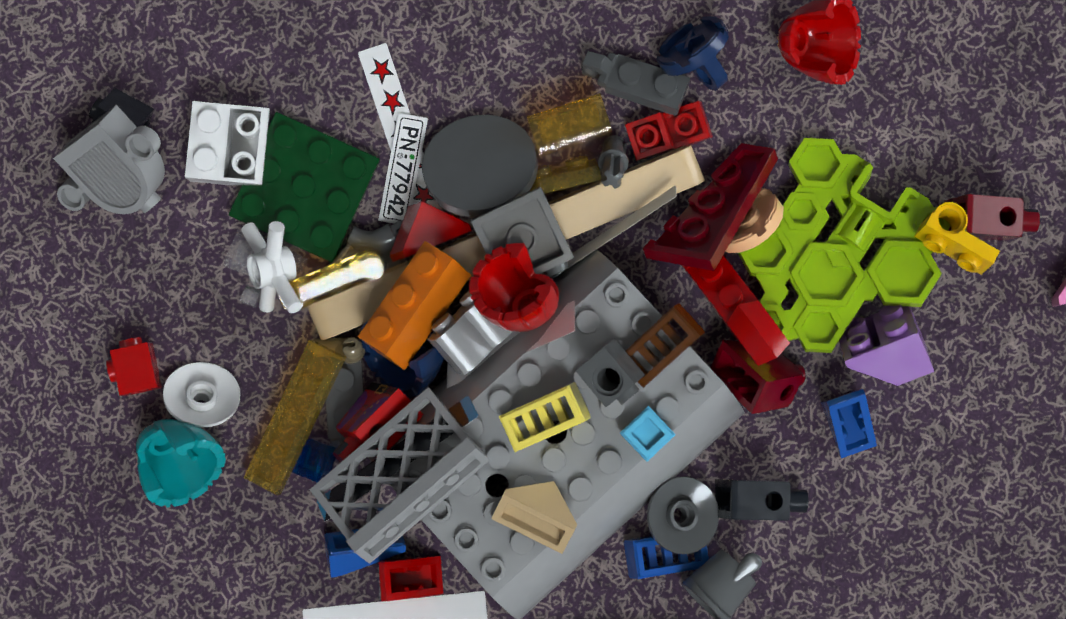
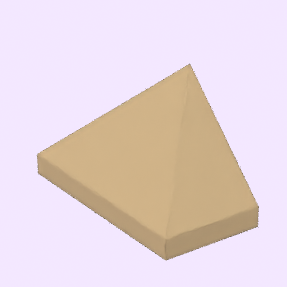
(538, 514)

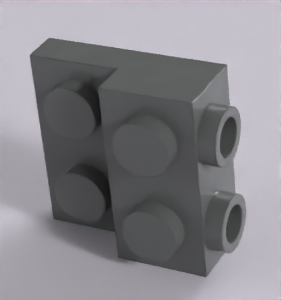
(530, 222)

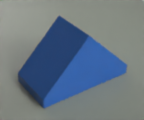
(850, 422)

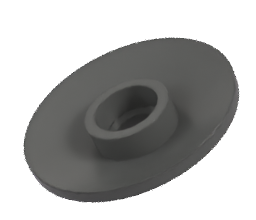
(698, 515)

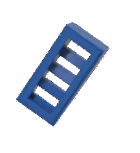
(342, 558)
(635, 561)

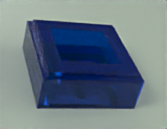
(315, 460)

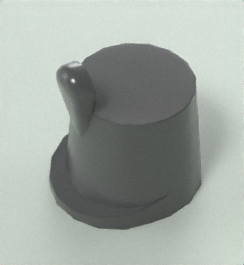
(722, 583)

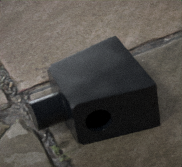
(747, 499)

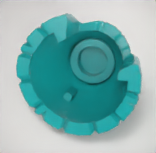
(177, 461)

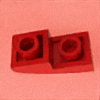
(668, 132)

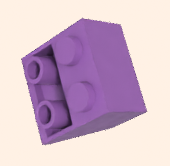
(887, 346)

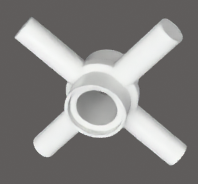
(271, 267)

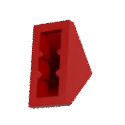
(426, 224)
(410, 578)

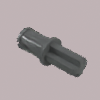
(613, 161)

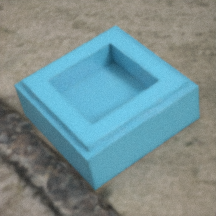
(647, 433)

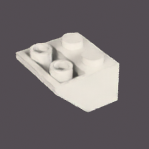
(226, 144)

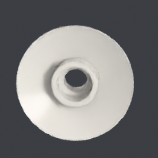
(205, 383)

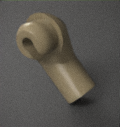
(348, 347)

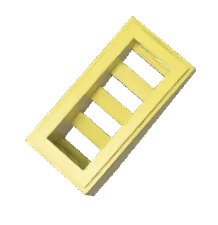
(575, 402)

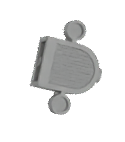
(112, 166)

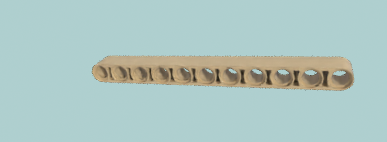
(574, 213)

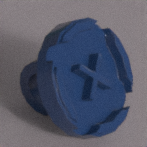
(696, 51)

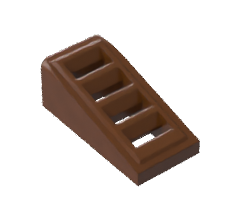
(688, 324)

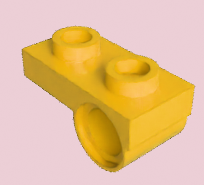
(958, 244)

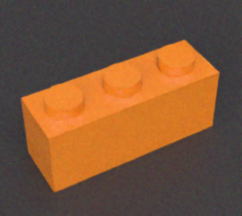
(414, 305)

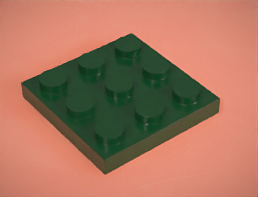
(308, 186)

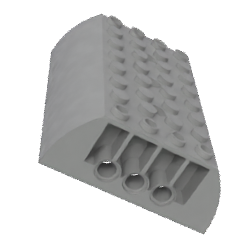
(594, 465)

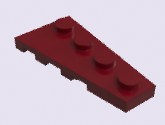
(716, 212)

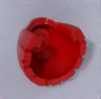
(822, 40)
(511, 292)

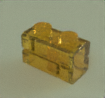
(569, 125)

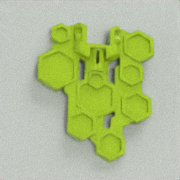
(829, 272)

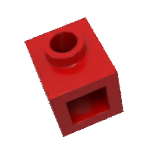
(134, 367)

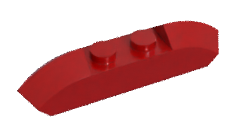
(740, 311)

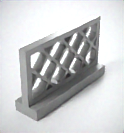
(411, 502)

